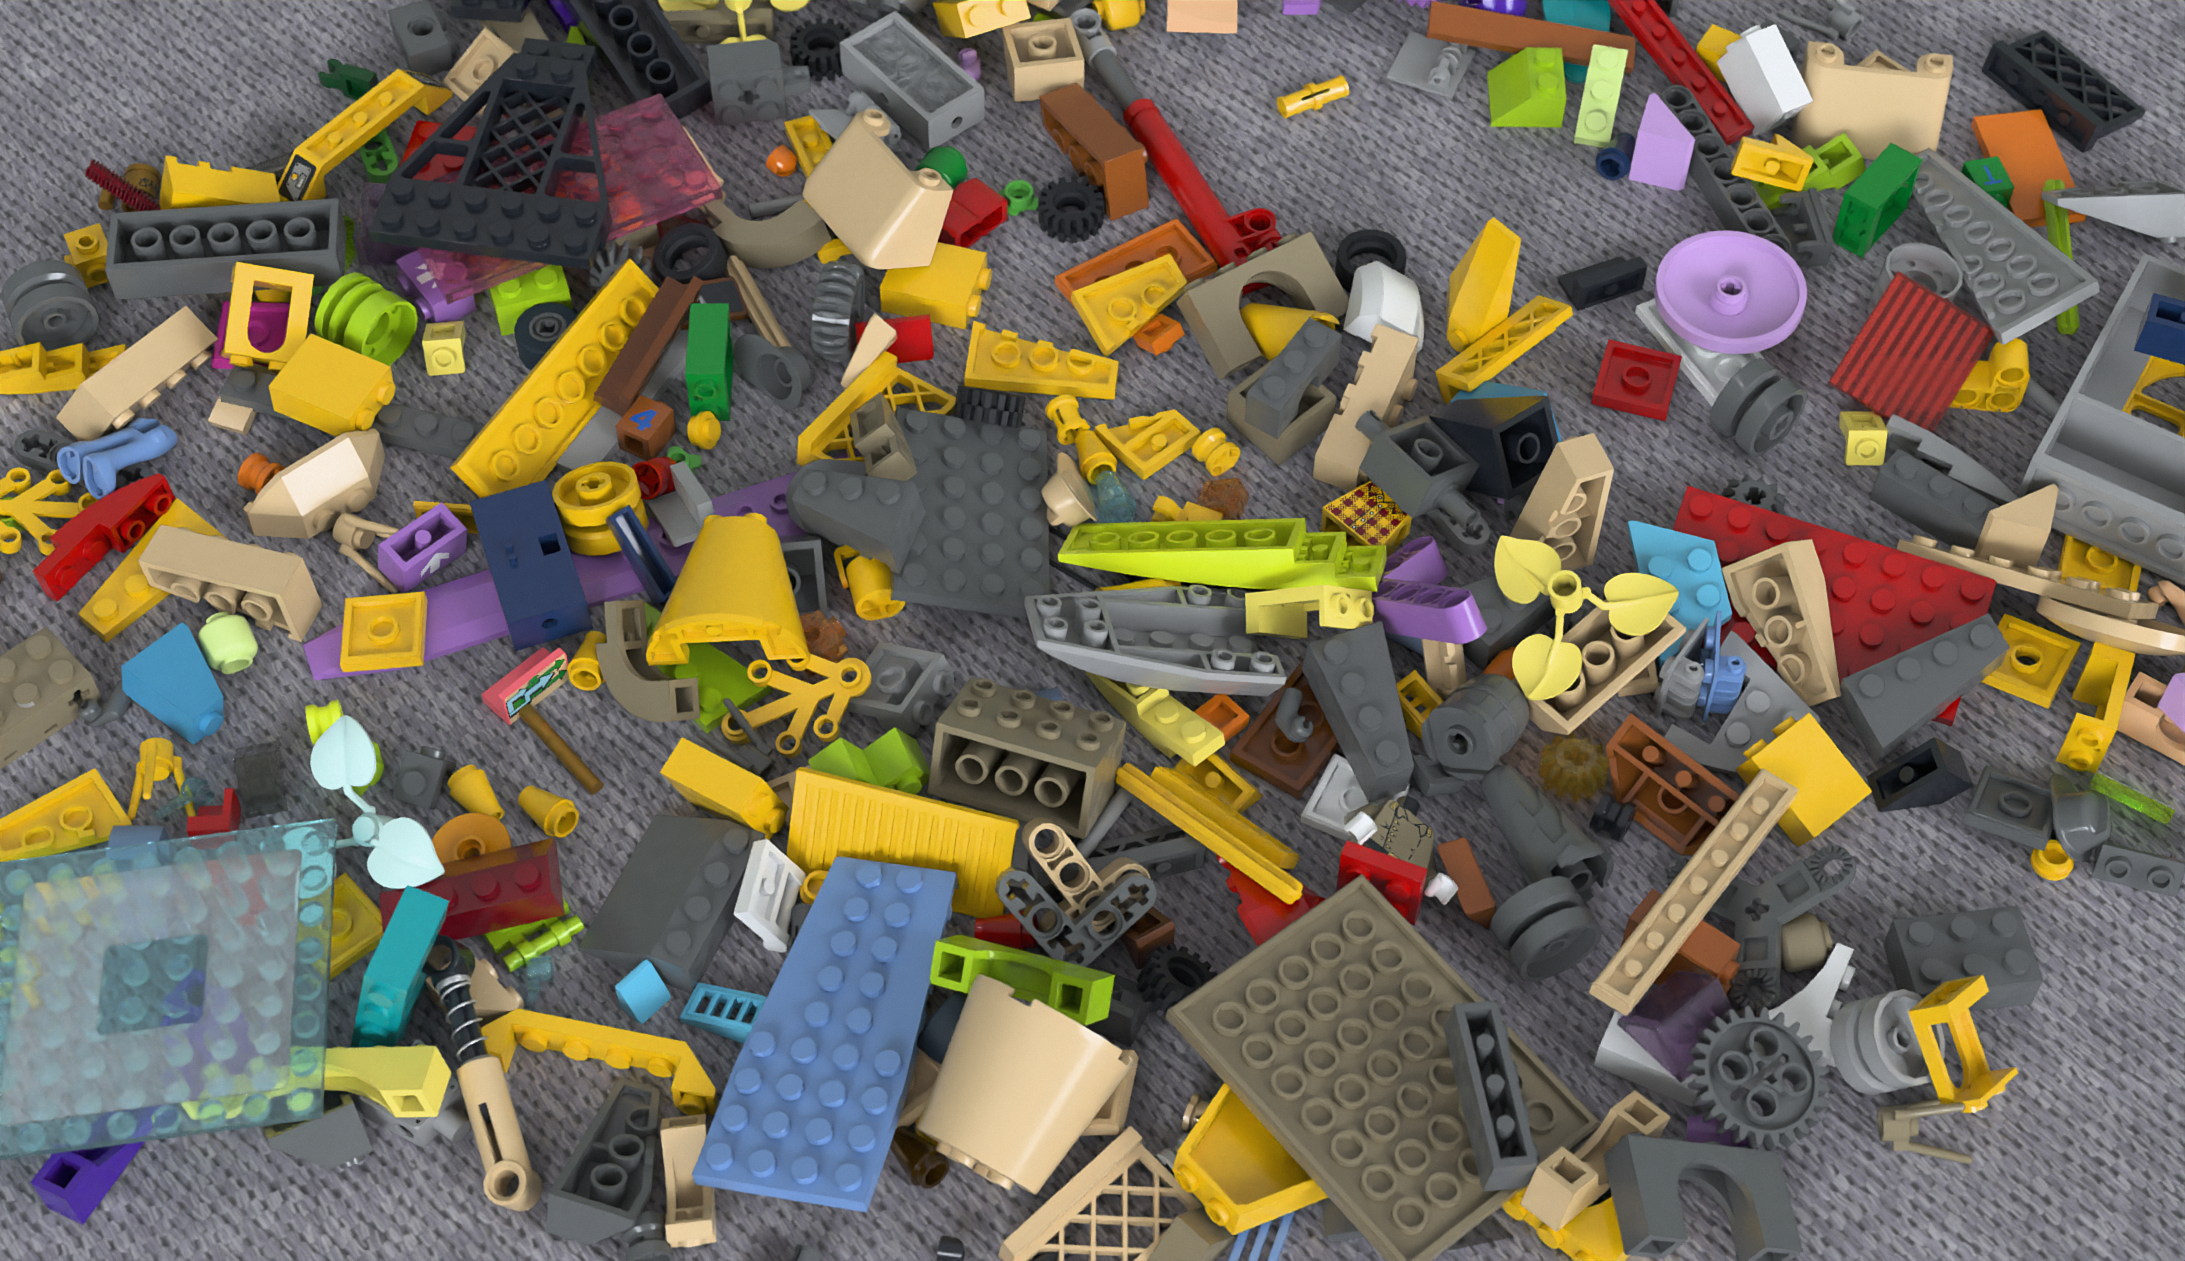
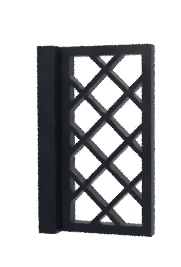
(2036, 90)

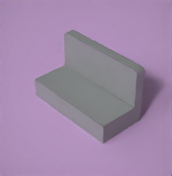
(684, 510)

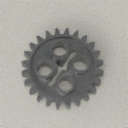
(1731, 1044)

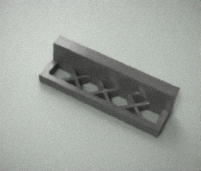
(1158, 859)

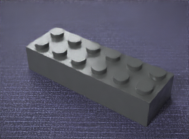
(197, 247)

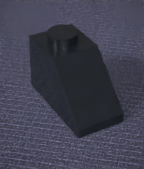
(1920, 778)

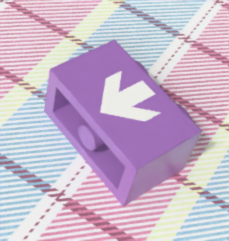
(430, 304)
(422, 548)

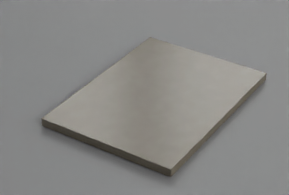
(1350, 1070)

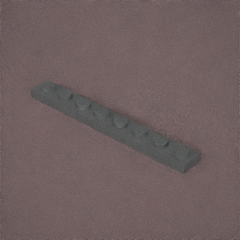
(394, 422)

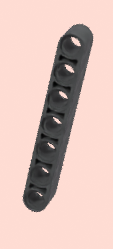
(1729, 195)

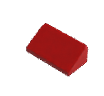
(913, 339)

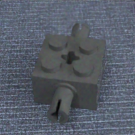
(1419, 467)

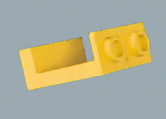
(236, 340)
(2104, 685)
(1950, 1005)

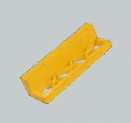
(1501, 346)

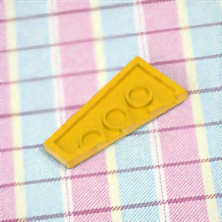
(1019, 365)
(127, 591)

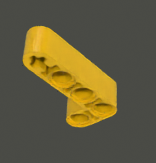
(1997, 382)

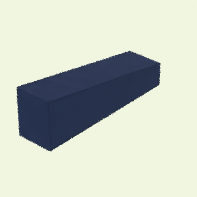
(642, 555)

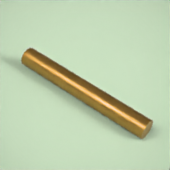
(560, 749)

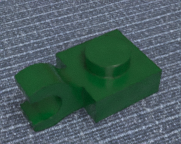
(348, 78)

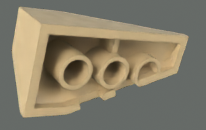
(1789, 609)

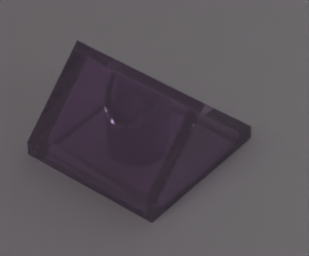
(1673, 1017)

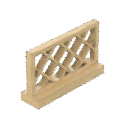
(1083, 1191)

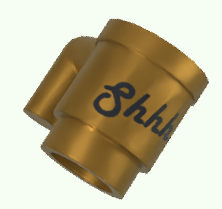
(140, 175)

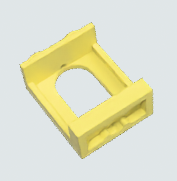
(1285, 611)

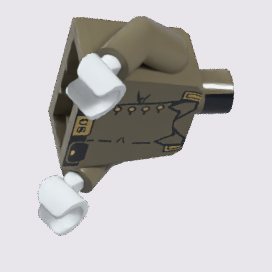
(1399, 833)

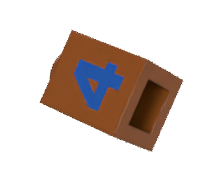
(646, 428)

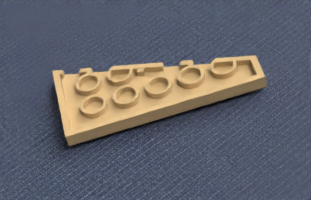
(2037, 580)

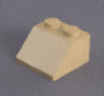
(1042, 57)

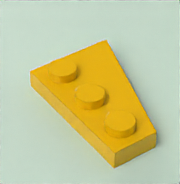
(1128, 301)

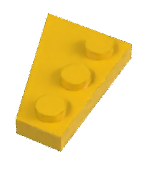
(62, 820)

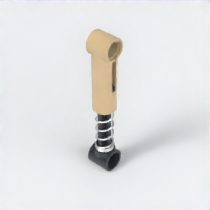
(483, 1082)

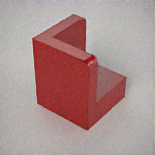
(217, 817)

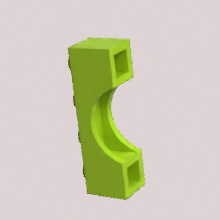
(1066, 987)

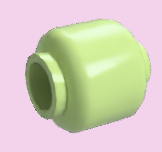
(227, 642)

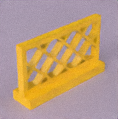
(833, 425)

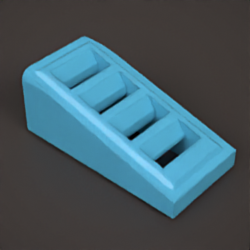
(722, 1025)

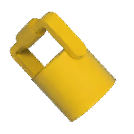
(868, 584)

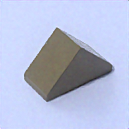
(1193, 1238)

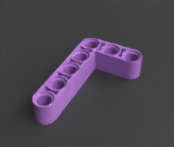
(1417, 607)

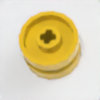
(591, 496)

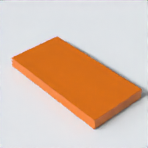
(2029, 157)
(1166, 239)

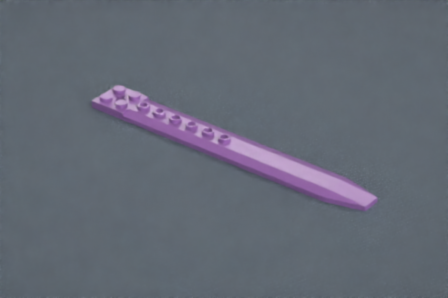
(470, 612)

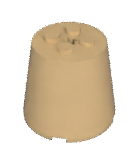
(1017, 1087)

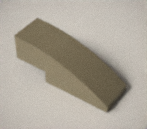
(882, 441)

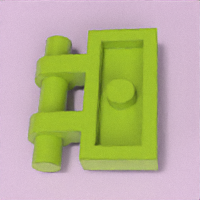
(557, 933)

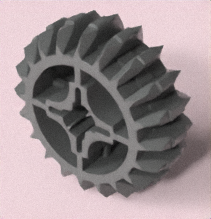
(836, 309)

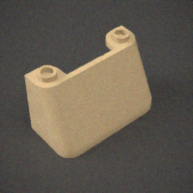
(1872, 102)
(874, 200)

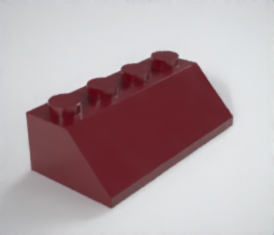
(493, 890)

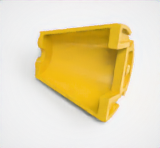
(730, 591)

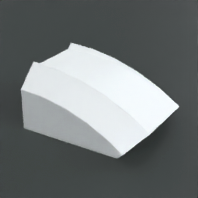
(1386, 299)

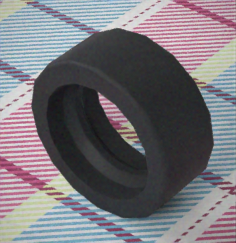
(684, 239)
(1367, 242)

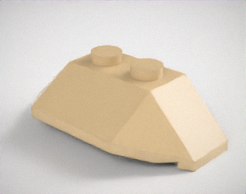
(319, 488)

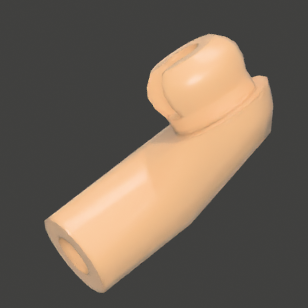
(2168, 592)

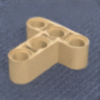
(1085, 885)

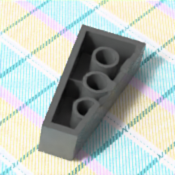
(1917, 685)

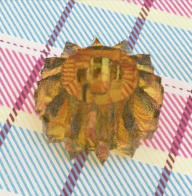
(1573, 767)

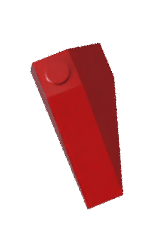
(1263, 911)

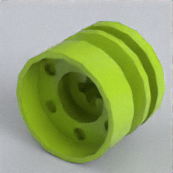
(366, 318)

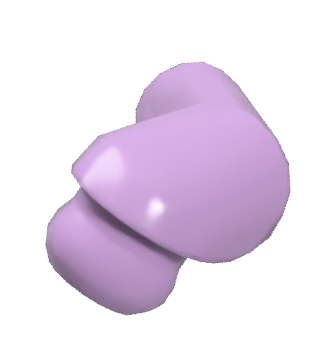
(970, 63)

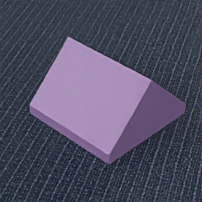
(1661, 148)

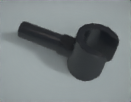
(950, 1249)

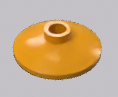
(469, 836)

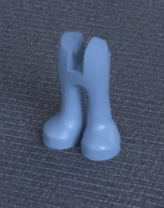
(103, 457)

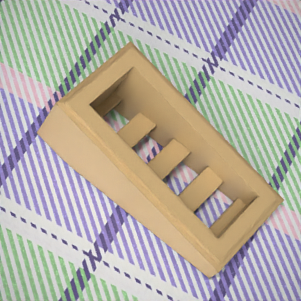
(875, 340)

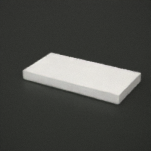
(1704, 368)

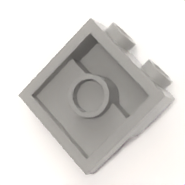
(903, 686)

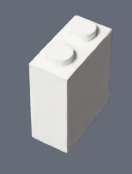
(1764, 78)

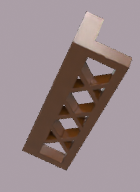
(647, 345)

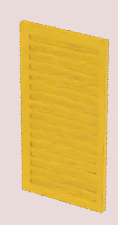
(885, 825)

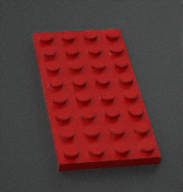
(1875, 594)

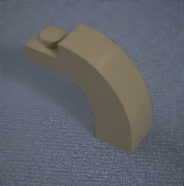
(769, 242)
(634, 683)

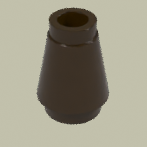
(919, 1158)

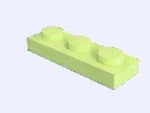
(1600, 96)

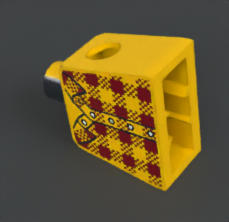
(1367, 518)

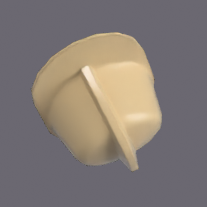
(1068, 495)

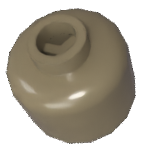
(1805, 943)

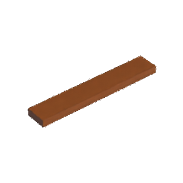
(1515, 33)

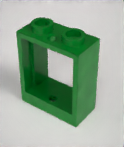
(1876, 200)
(710, 359)

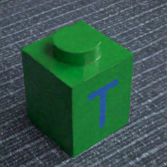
(1990, 177)

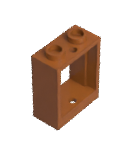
(1704, 951)

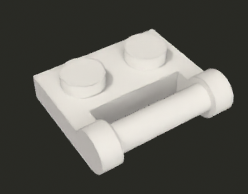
(769, 894)

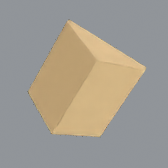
(2019, 528)

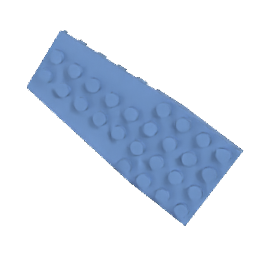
(833, 1042)

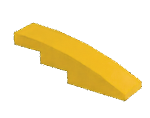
(35, 370)

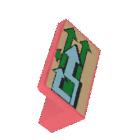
(527, 683)

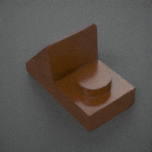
(1147, 935)

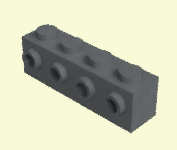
(1491, 1096)

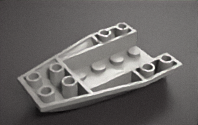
(1157, 638)

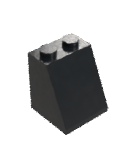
(1505, 437)

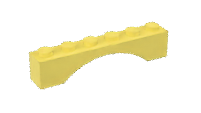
(401, 1079)

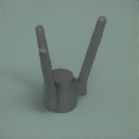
(751, 759)

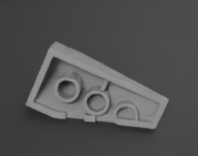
(2142, 206)

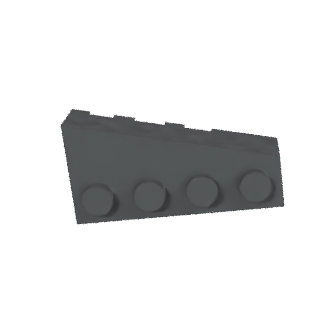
(1362, 705)

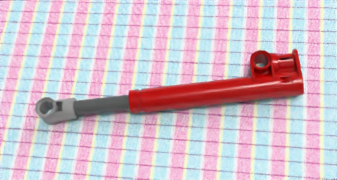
(1225, 236)

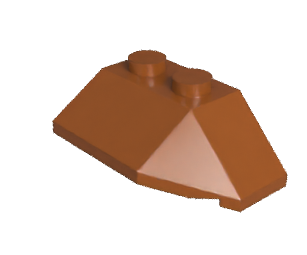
(1672, 790)

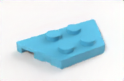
(1689, 566)

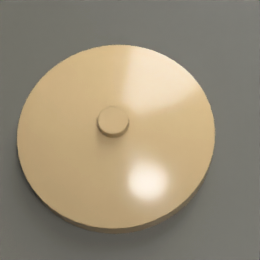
(2132, 635)

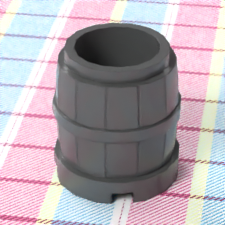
(1476, 725)

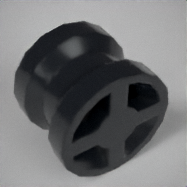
(1613, 816)

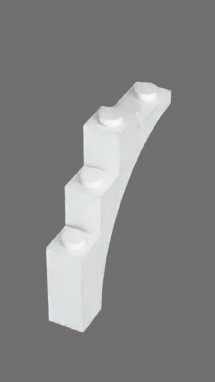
(1811, 1007)

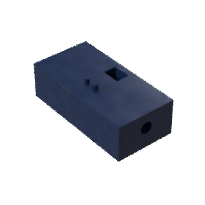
(531, 565)

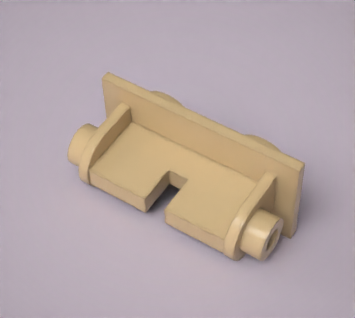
(1444, 666)

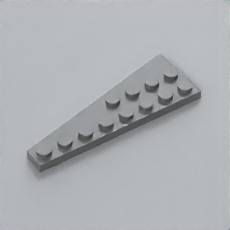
(2004, 262)

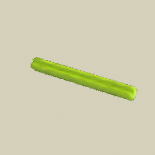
(2059, 236)

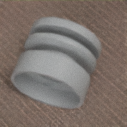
(1924, 265)

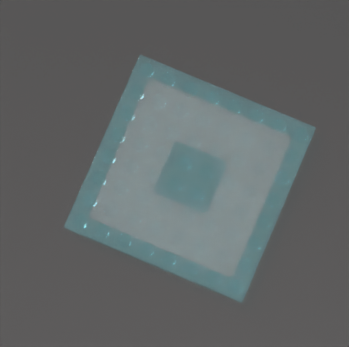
(165, 988)

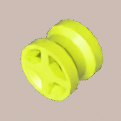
(321, 718)

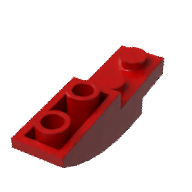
(106, 524)

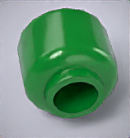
(947, 162)

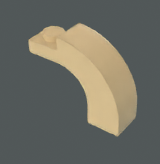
(689, 1206)

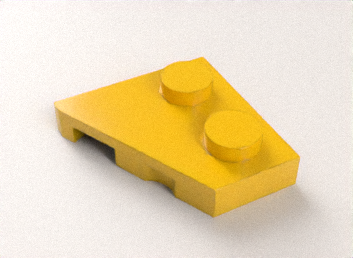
(1149, 441)

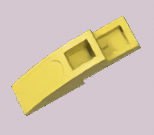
(1162, 719)

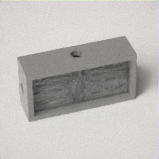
(912, 80)

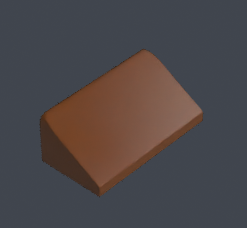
(1472, 886)

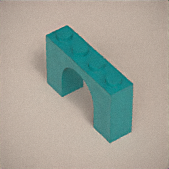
(394, 975)

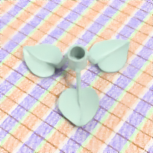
(401, 845)

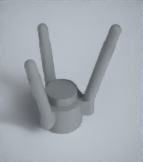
(1842, 19)

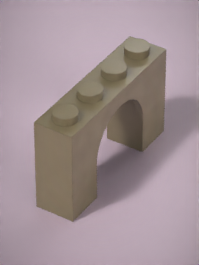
(1214, 305)

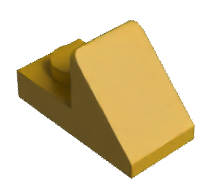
(1772, 163)

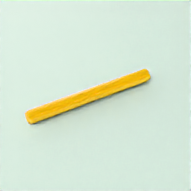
(1209, 833)

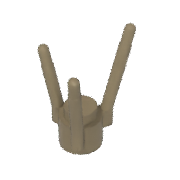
(1900, 1122)

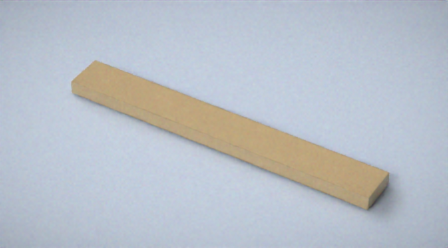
(1693, 892)

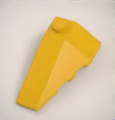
(1481, 285)

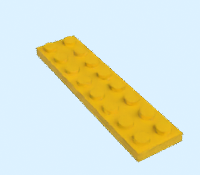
(558, 393)

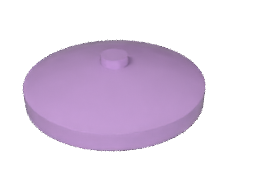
(1730, 292)

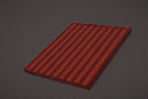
(1911, 354)

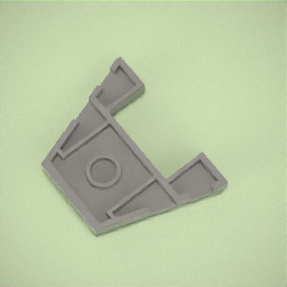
(1758, 711)

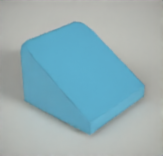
(642, 992)

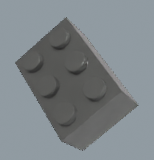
(1965, 945)

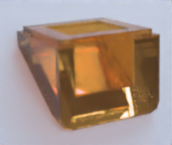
(1224, 496)

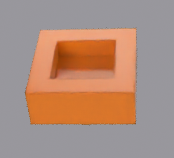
(1159, 334)
(1224, 715)

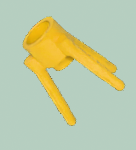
(155, 764)

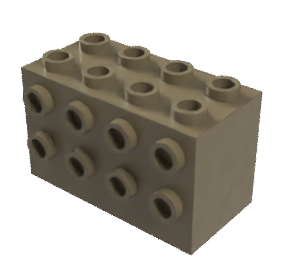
(1026, 756)

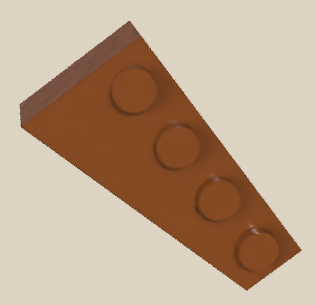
(1097, 148)

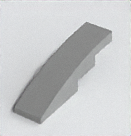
(1946, 459)

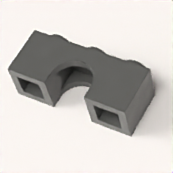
(1304, 360)

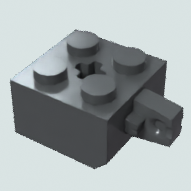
(751, 81)

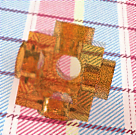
(823, 638)

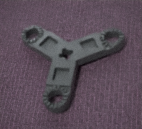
(1784, 898)

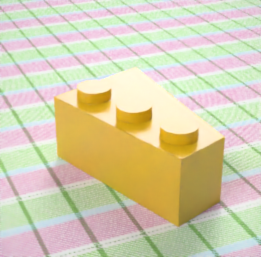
(206, 187)

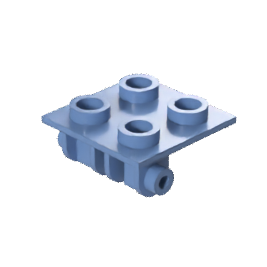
(1722, 674)

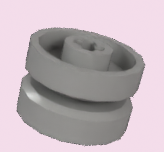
(1878, 1045)

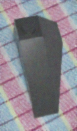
(610, 1168)

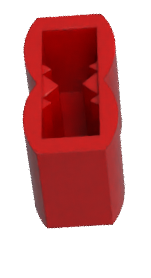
(972, 214)

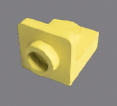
(444, 348)
(1864, 438)

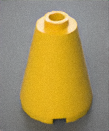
(1276, 325)

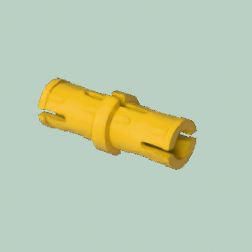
(1331, 89)

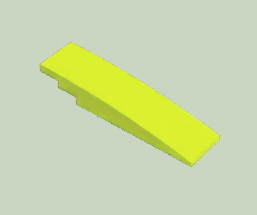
(1227, 553)

